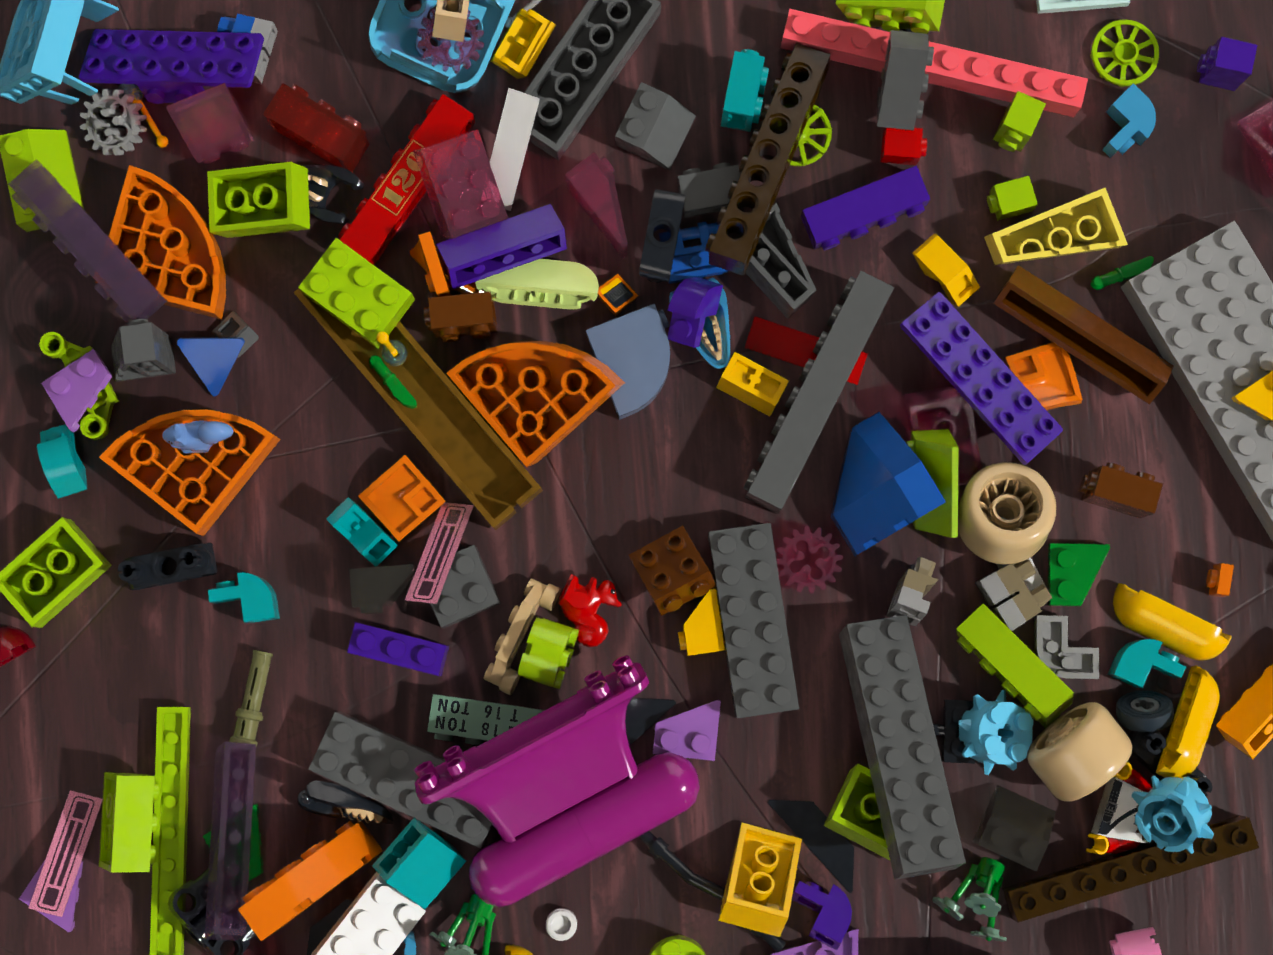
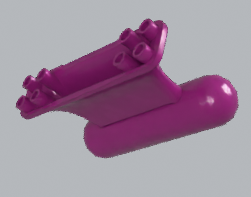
(561, 788)

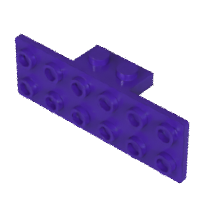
(171, 63)
(981, 378)

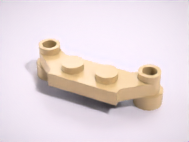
(536, 595)

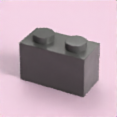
(707, 190)

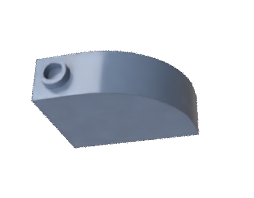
(637, 352)

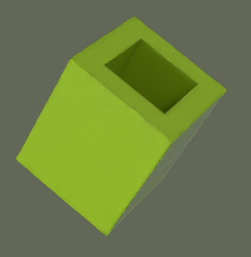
(1012, 198)

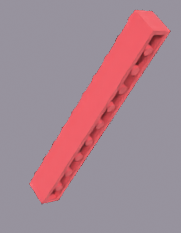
(950, 65)

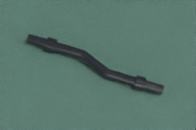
(659, 849)

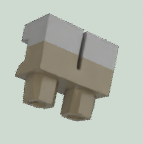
(1011, 580)
(910, 590)

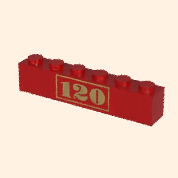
(402, 186)

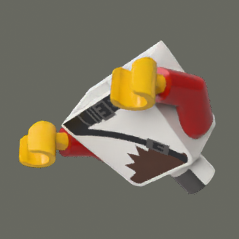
(1115, 824)

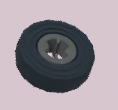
(1144, 711)

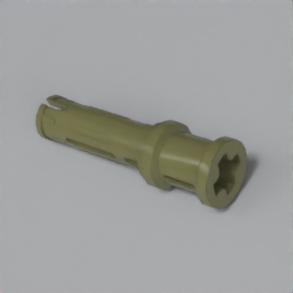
(249, 714)

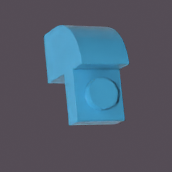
(1135, 116)

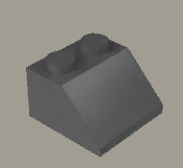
(654, 126)

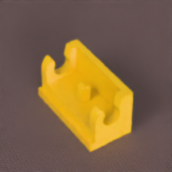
(523, 43)
(752, 384)

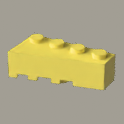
(1068, 229)

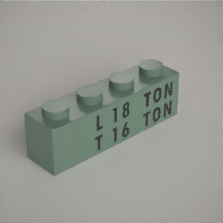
(474, 718)

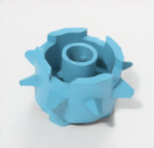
(996, 732)
(1173, 813)

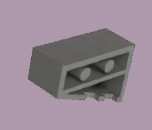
(903, 80)
(779, 268)
(142, 351)

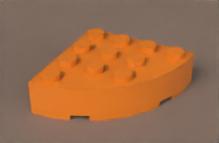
(170, 244)
(534, 392)
(191, 484)
(306, 881)

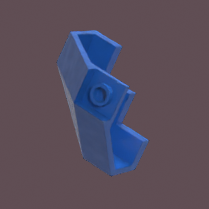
(880, 485)

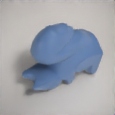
(196, 435)

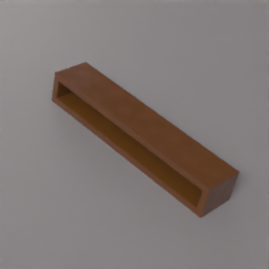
(1084, 335)

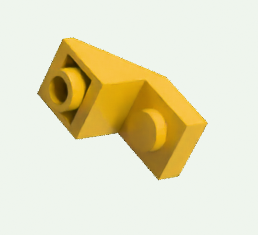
(947, 268)

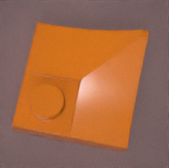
(428, 259)
(1047, 375)
(401, 498)

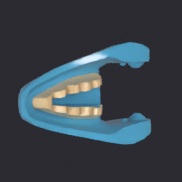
(716, 334)

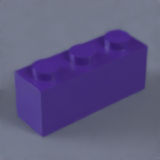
(398, 649)

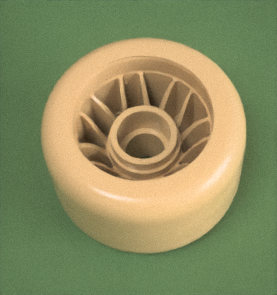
(1011, 493)
(1079, 751)

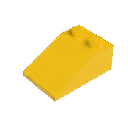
(761, 880)

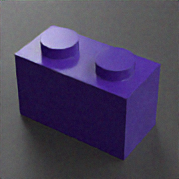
(1227, 63)

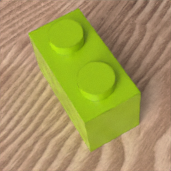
(1019, 122)

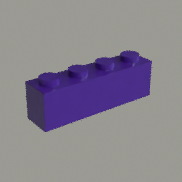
(865, 208)
(501, 246)

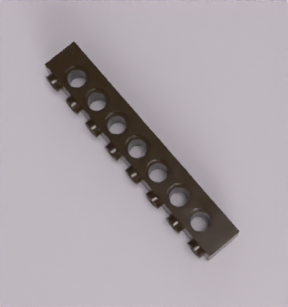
(736, 253)
(1125, 870)

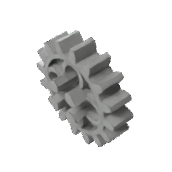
(110, 103)

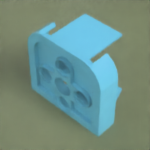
(395, 41)
(41, 47)

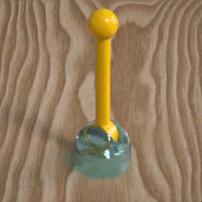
(162, 141)
(391, 349)

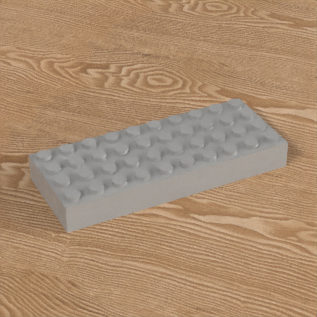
(1215, 324)

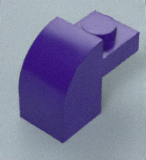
(690, 305)
(833, 911)

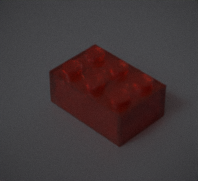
(317, 127)

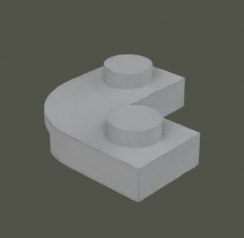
(1053, 650)

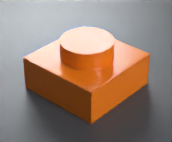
(1220, 579)

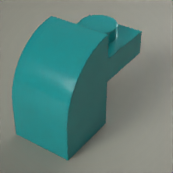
(61, 462)
(362, 531)
(256, 597)
(1138, 657)

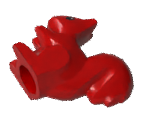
(581, 607)

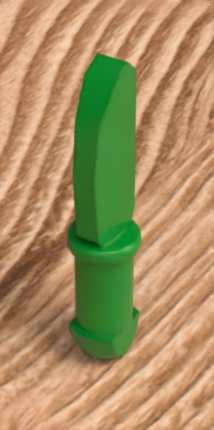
(1119, 274)
(394, 385)

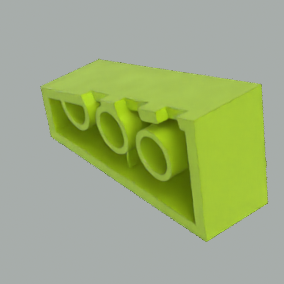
(1014, 665)

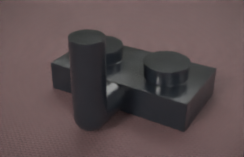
(950, 731)

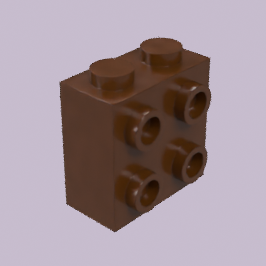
(461, 316)
(1121, 491)
(672, 570)

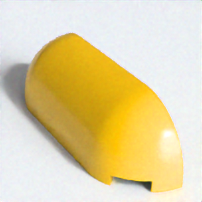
(1168, 624)
(1190, 725)

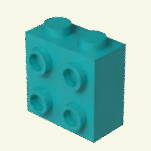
(745, 83)
(419, 863)

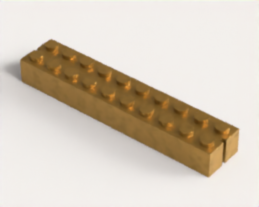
(442, 422)

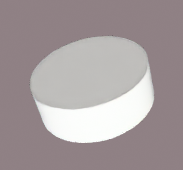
(561, 924)

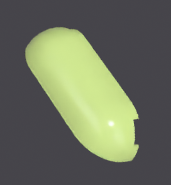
(543, 284)

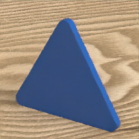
(212, 358)

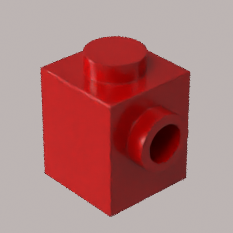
(903, 146)

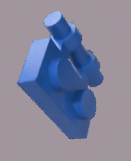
(692, 260)

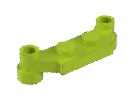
(102, 409)

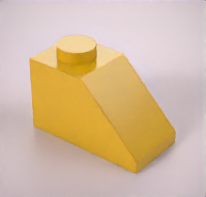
(703, 628)

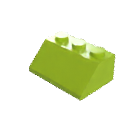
(51, 150)
(940, 457)
(128, 822)

